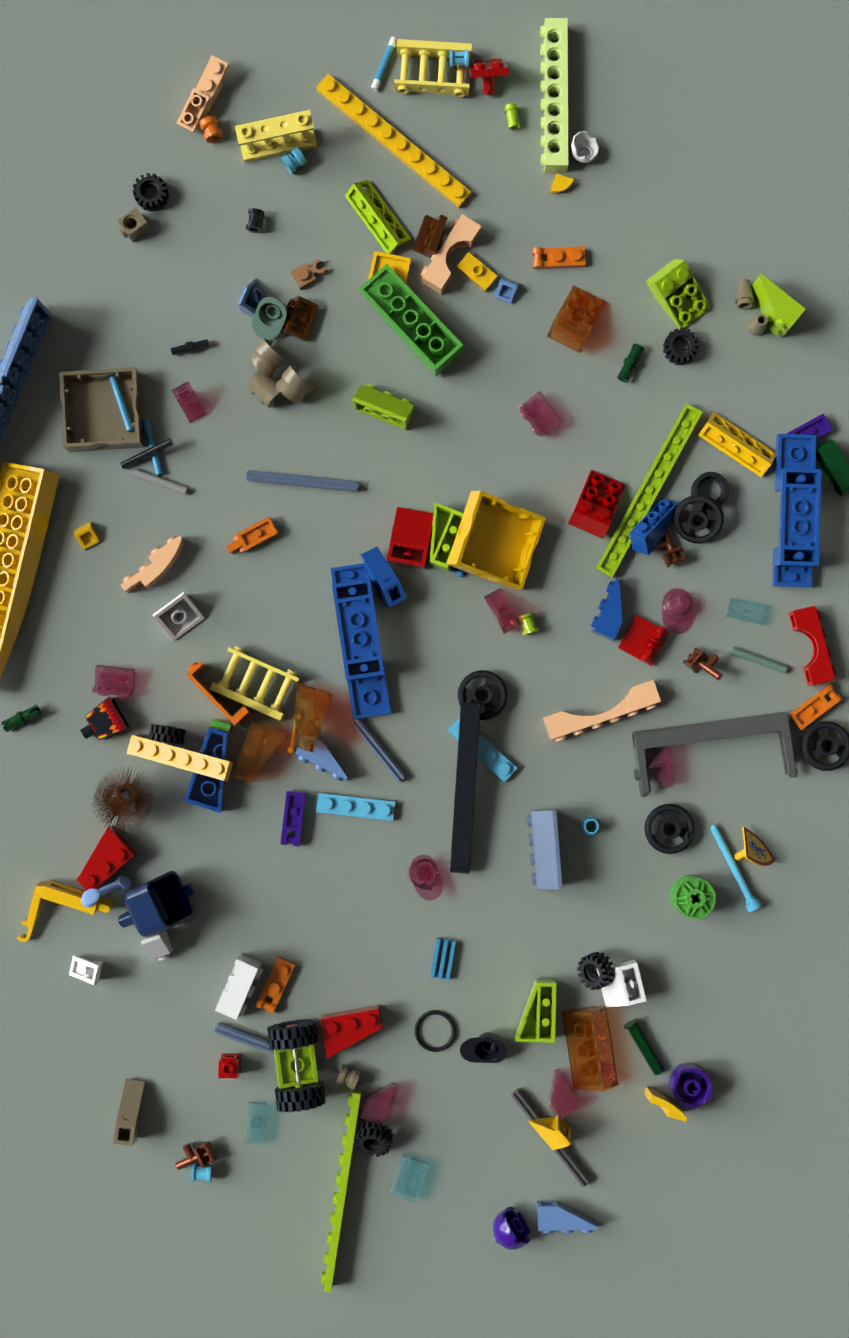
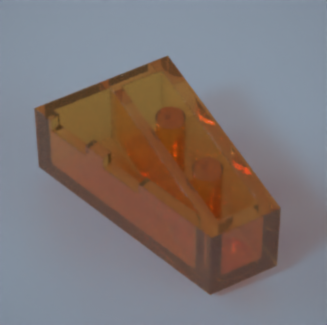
(257, 751)

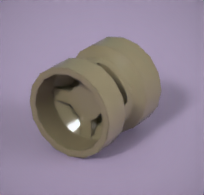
(349, 1077)

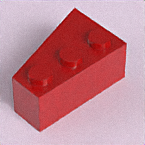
(106, 860)
(349, 1027)

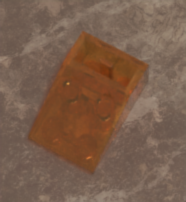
(576, 319)

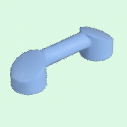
(91, 896)

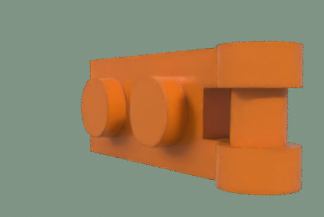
(559, 257)
(814, 707)
(275, 984)

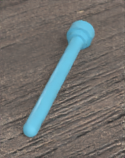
(751, 901)

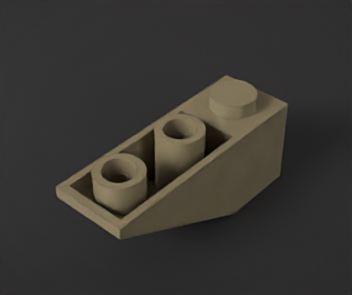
(129, 1113)

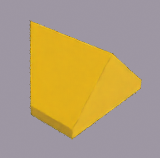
(553, 1131)

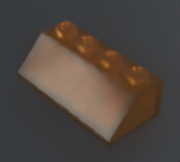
(590, 1048)

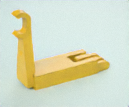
(62, 895)

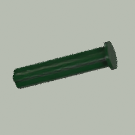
(644, 1046)

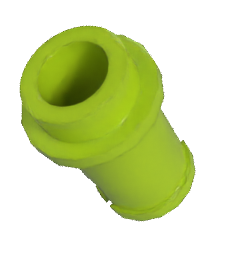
(512, 116)

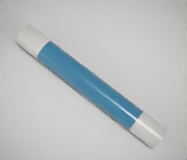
(384, 64)

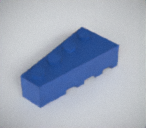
(202, 789)

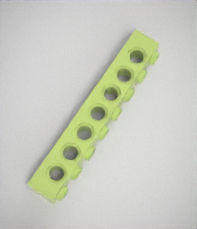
(554, 29)

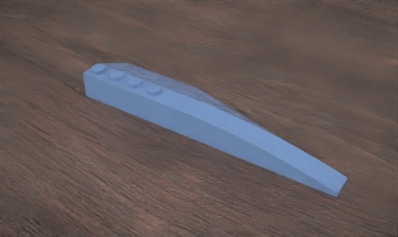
(20, 356)

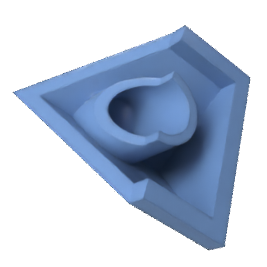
(251, 297)

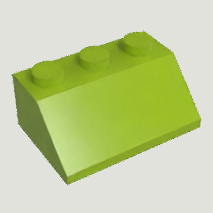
(383, 406)

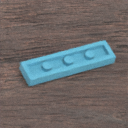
(489, 755)
(355, 806)

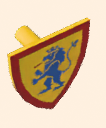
(754, 850)

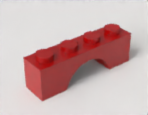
(807, 622)

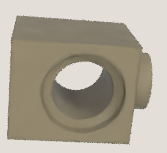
(133, 217)

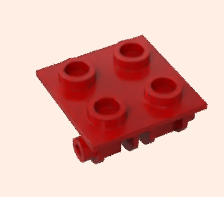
(643, 640)

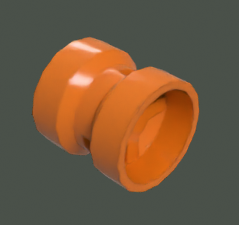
(210, 128)

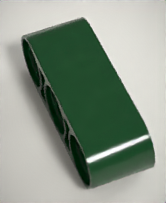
(834, 466)

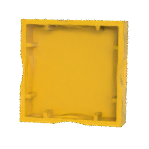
(496, 540)

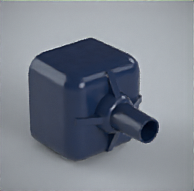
(158, 905)

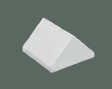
(178, 616)

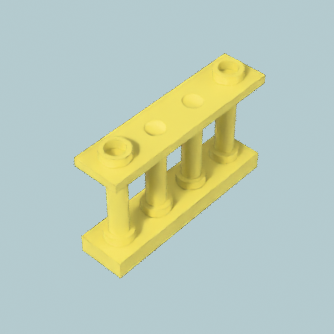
(424, 50)
(276, 136)
(240, 694)

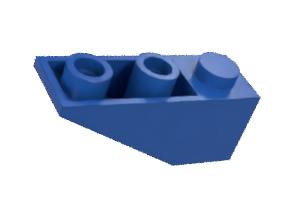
(651, 528)
(383, 577)
(610, 616)

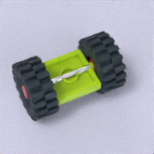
(296, 1065)

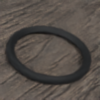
(452, 1031)

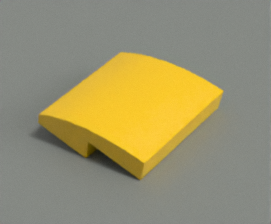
(668, 1105)

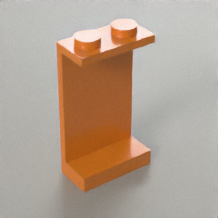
(237, 719)

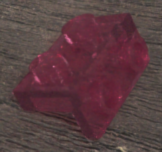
(540, 414)
(114, 681)

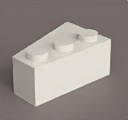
(239, 987)

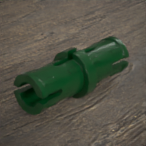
(630, 363)
(21, 718)

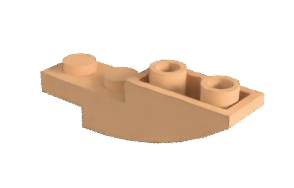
(204, 95)
(162, 561)

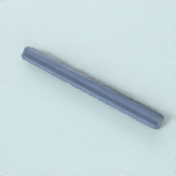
(303, 481)
(252, 1040)

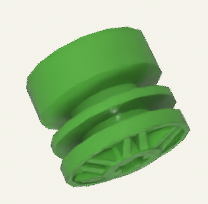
(681, 896)

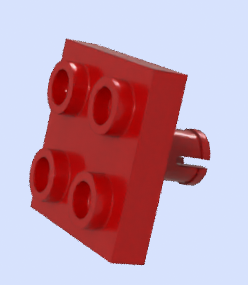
(488, 71)

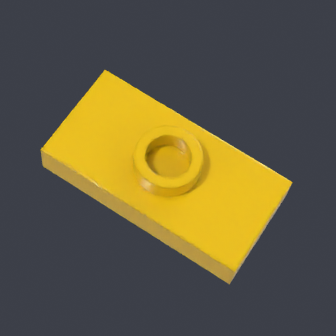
(476, 272)

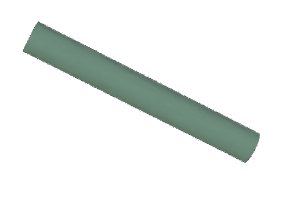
(759, 660)

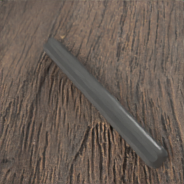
(562, 1153)

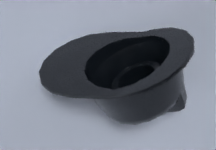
(484, 1049)

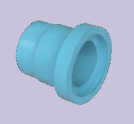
(583, 825)

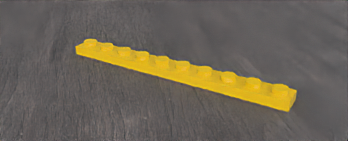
(393, 141)

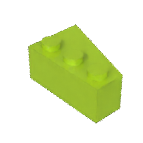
(444, 531)

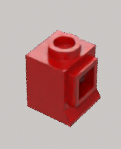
(229, 1066)

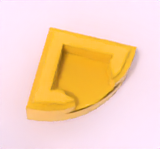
(561, 184)

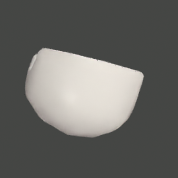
(584, 147)

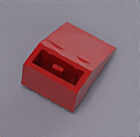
(597, 504)
(410, 538)

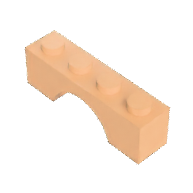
(463, 234)

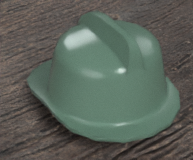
(269, 317)

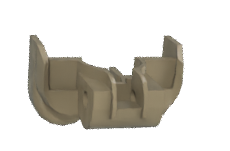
(267, 387)

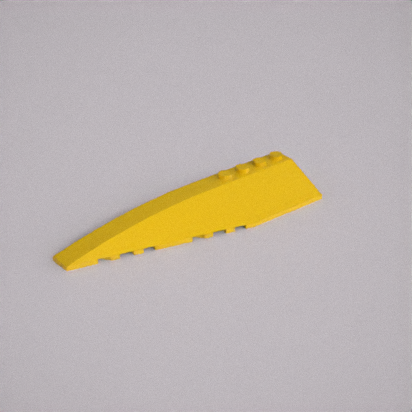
(24, 518)

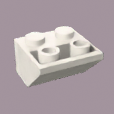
(626, 986)

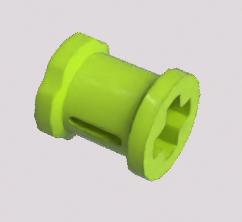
(528, 623)

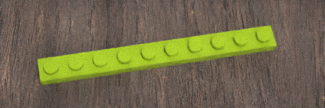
(649, 489)
(339, 1198)

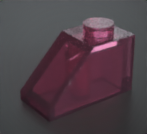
(502, 611)
(562, 1097)
(377, 1104)

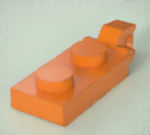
(253, 536)

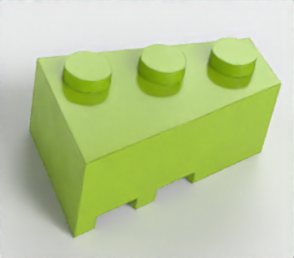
(539, 1015)

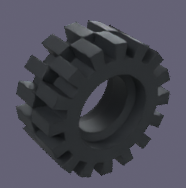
(146, 182)
(683, 335)
(167, 734)
(603, 966)
(374, 1138)

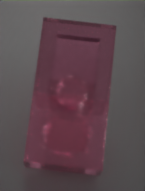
(189, 401)
(663, 760)

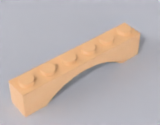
(638, 697)

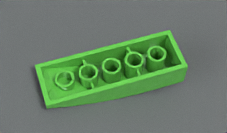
(412, 320)

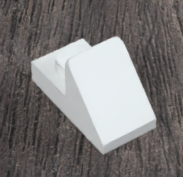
(86, 969)

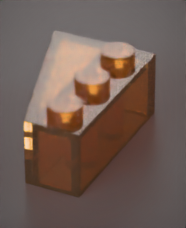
(310, 715)

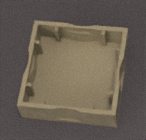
(92, 414)

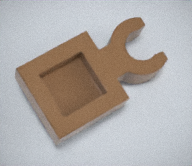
(305, 275)

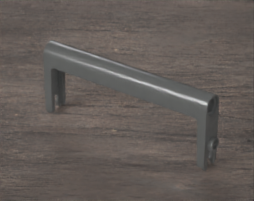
(710, 731)

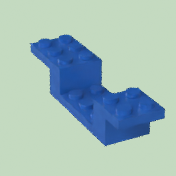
(799, 511)
(360, 641)

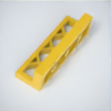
(736, 446)

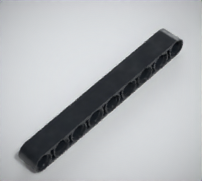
(465, 787)

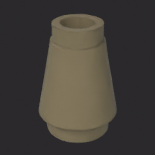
(744, 295)
(758, 324)

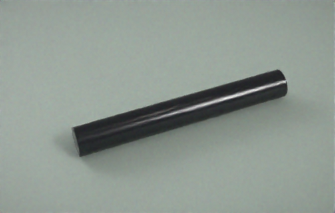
(147, 453)

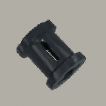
(255, 220)

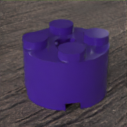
(694, 1095)

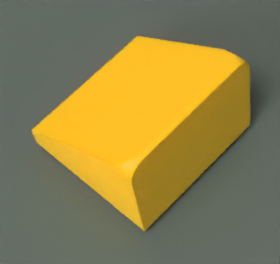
(86, 536)

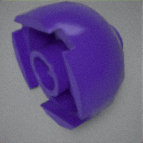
(510, 1229)

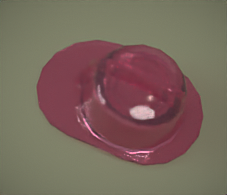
(677, 611)
(425, 877)

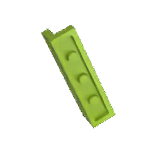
(375, 217)

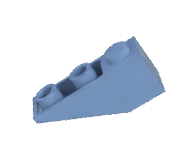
(323, 759)
(559, 1217)

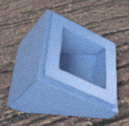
(506, 290)

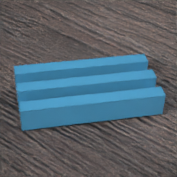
(440, 975)

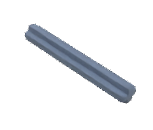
(379, 751)

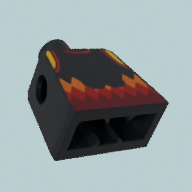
(105, 721)

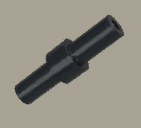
(190, 347)

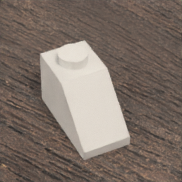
(158, 946)

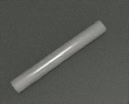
(160, 481)

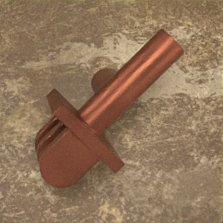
(671, 551)
(698, 660)
(203, 1154)

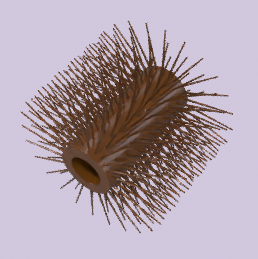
(123, 799)

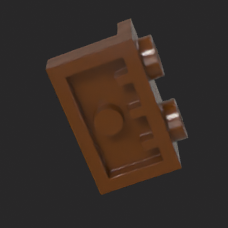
(429, 235)
(299, 317)

